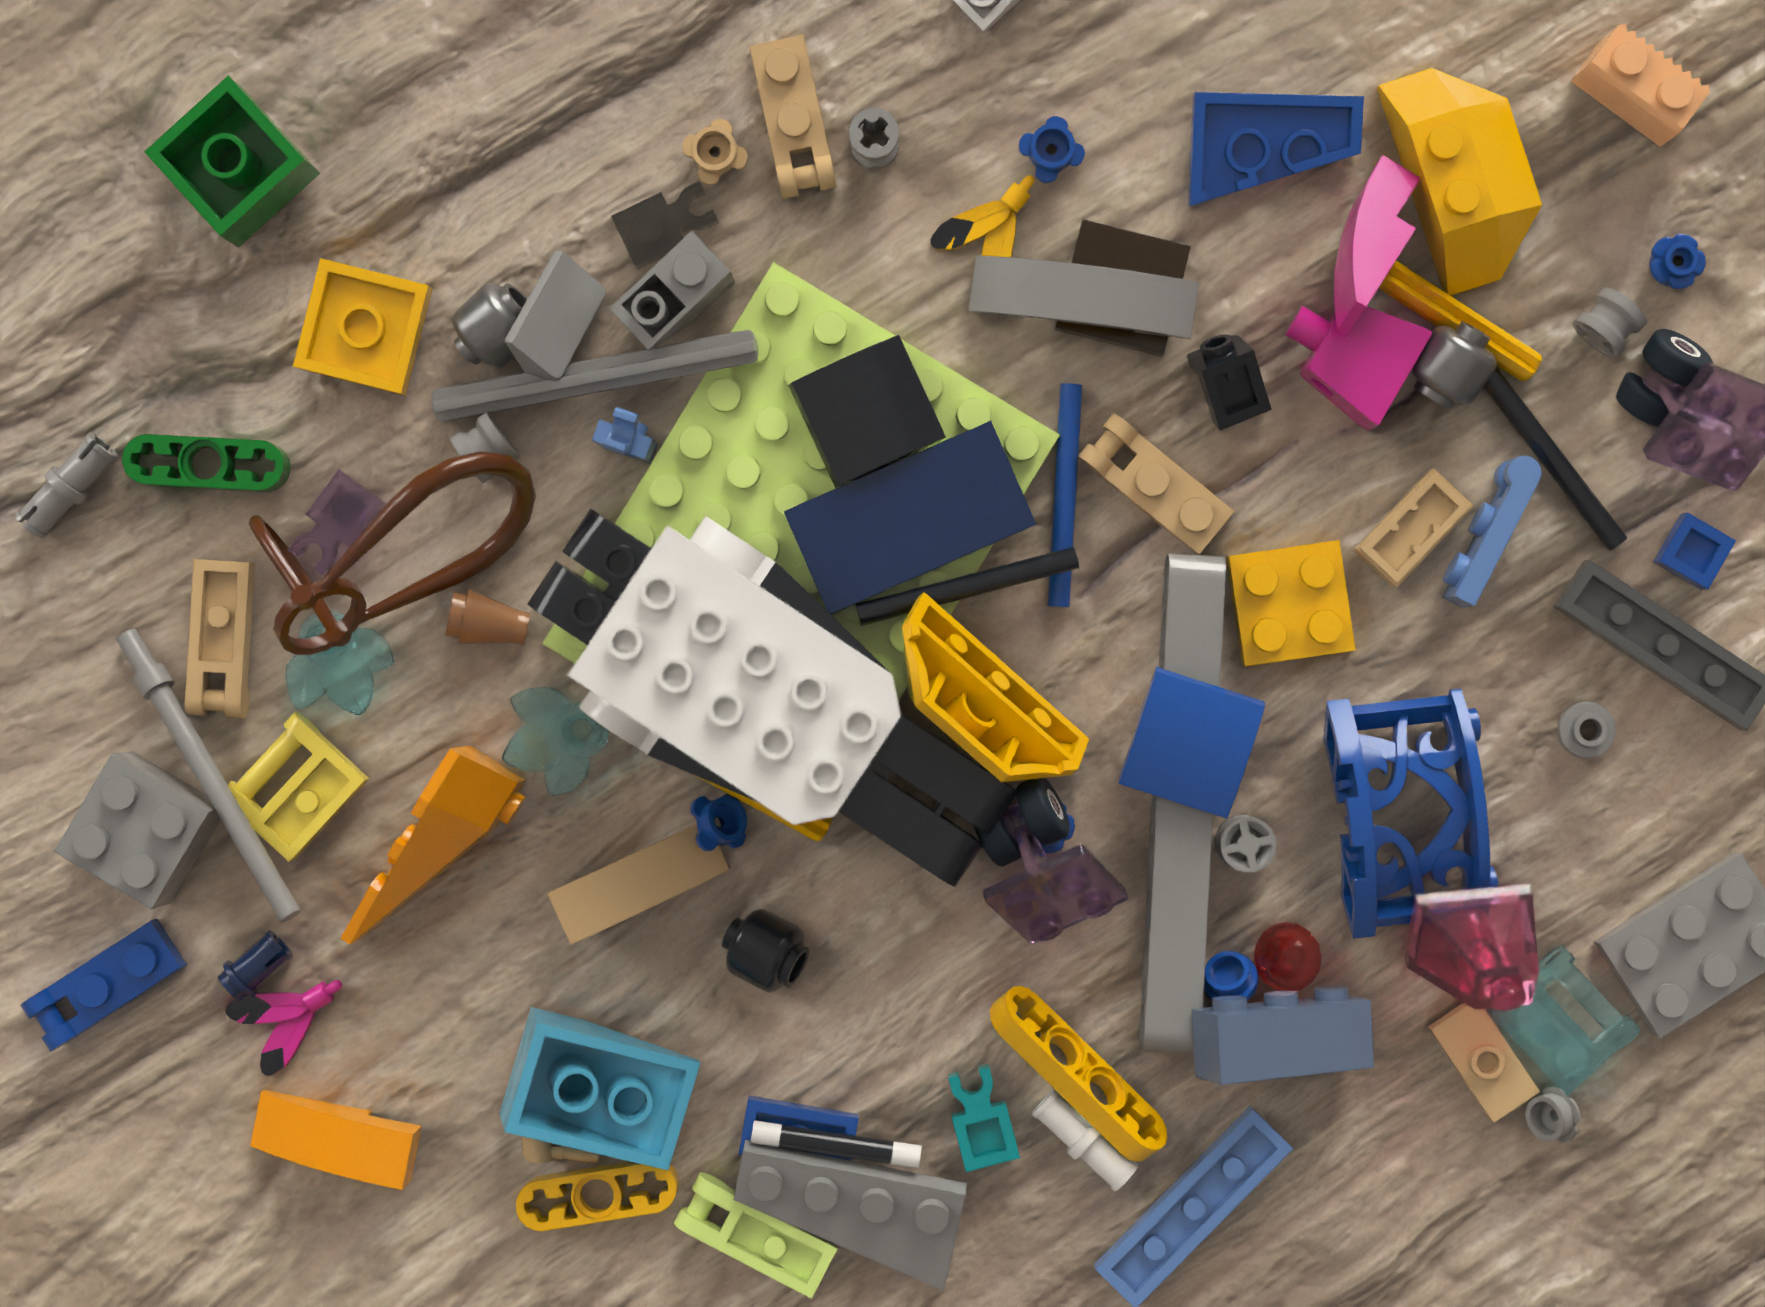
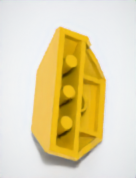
(1473, 173)
(984, 701)

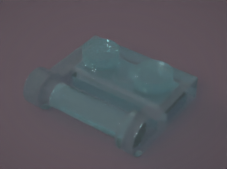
(1553, 1037)

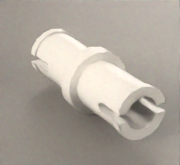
(1084, 1140)

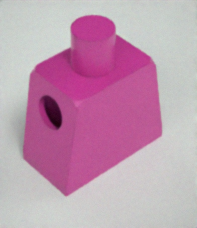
(1361, 369)

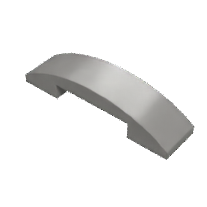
(1084, 295)

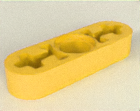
(555, 1187)

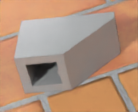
(673, 292)

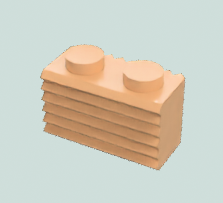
(1641, 85)

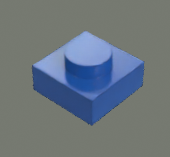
(1694, 551)

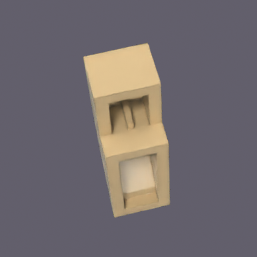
(634, 884)

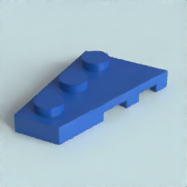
(1265, 137)

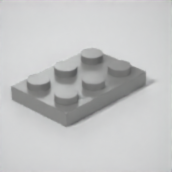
(1691, 945)

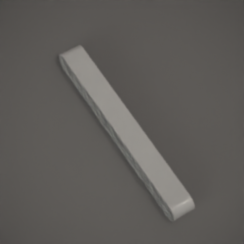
(1180, 833)

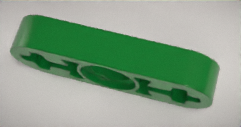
(167, 446)

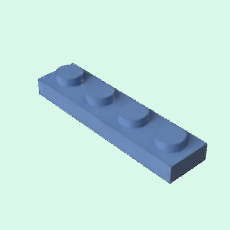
(1192, 1207)

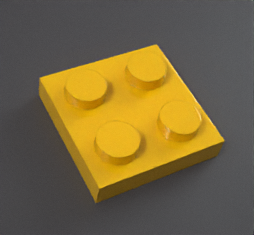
(362, 327)
(1290, 603)

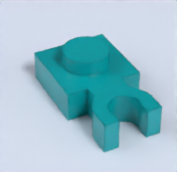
(983, 1127)

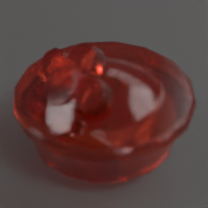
(1287, 957)

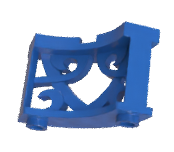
(1355, 755)

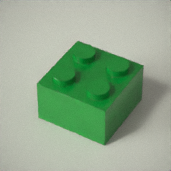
(232, 162)

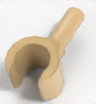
(540, 1152)

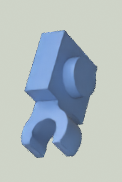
(625, 436)

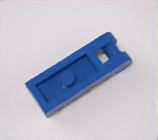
(105, 983)

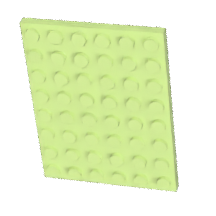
(750, 456)

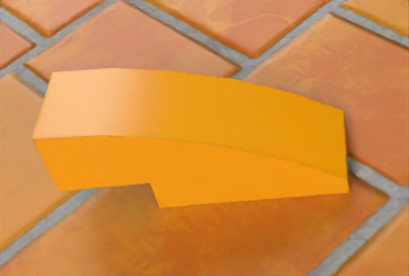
(336, 1139)

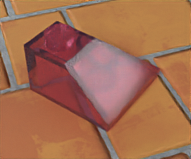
(1477, 945)

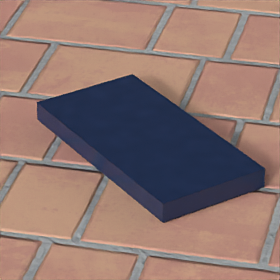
(910, 518)

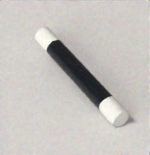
(836, 1144)

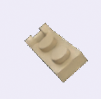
(792, 114)
(1157, 485)
(219, 637)

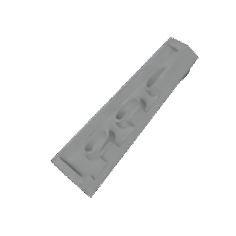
(867, 1208)

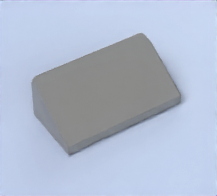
(555, 318)

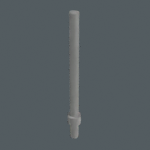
(156, 684)

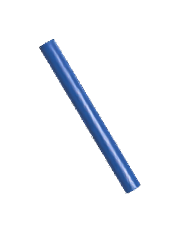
(1065, 487)

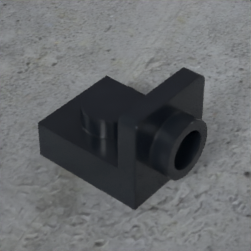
(1230, 380)

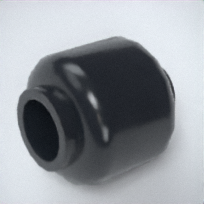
(765, 950)

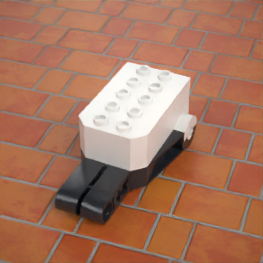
(757, 688)

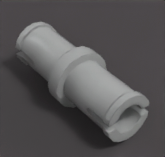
(66, 485)

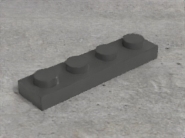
(1664, 644)

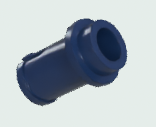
(254, 966)

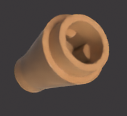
(485, 620)

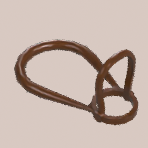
(310, 594)

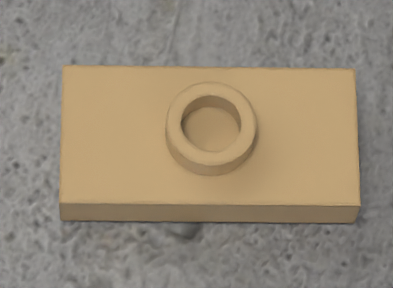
(1413, 528)
(1483, 1060)

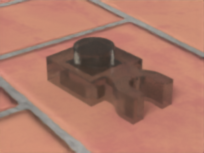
(655, 228)

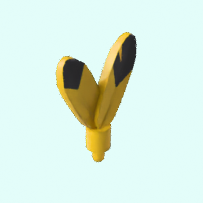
(993, 220)

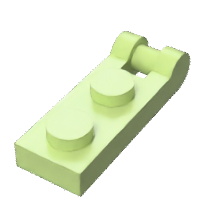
(756, 1238)

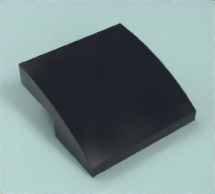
(866, 411)

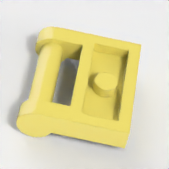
(307, 798)

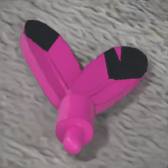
(294, 1017)

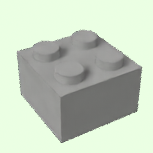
(139, 829)

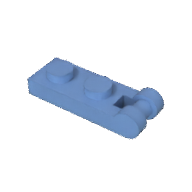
(1492, 530)

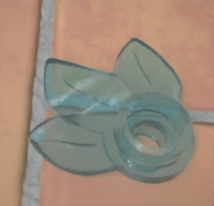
(339, 672)
(548, 739)

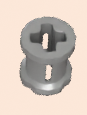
(872, 121)

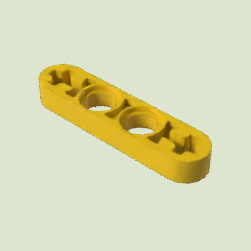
(1074, 1079)

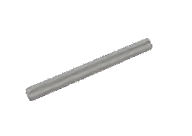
(596, 375)

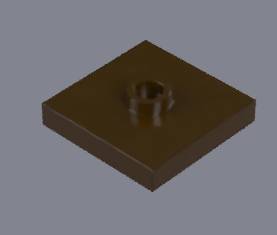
(1130, 251)

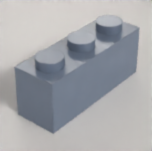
(1282, 1036)

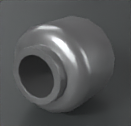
(485, 323)
(1454, 365)

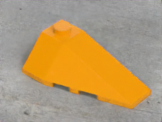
(455, 813)

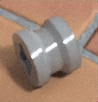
(1609, 322)
(484, 437)
(1258, 851)

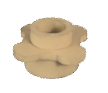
(720, 136)

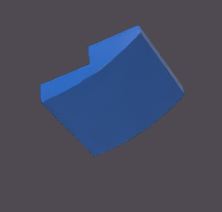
(1192, 742)

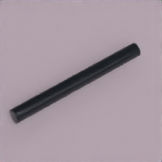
(1554, 460)
(970, 585)

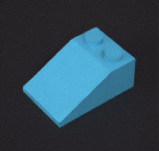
(597, 1090)

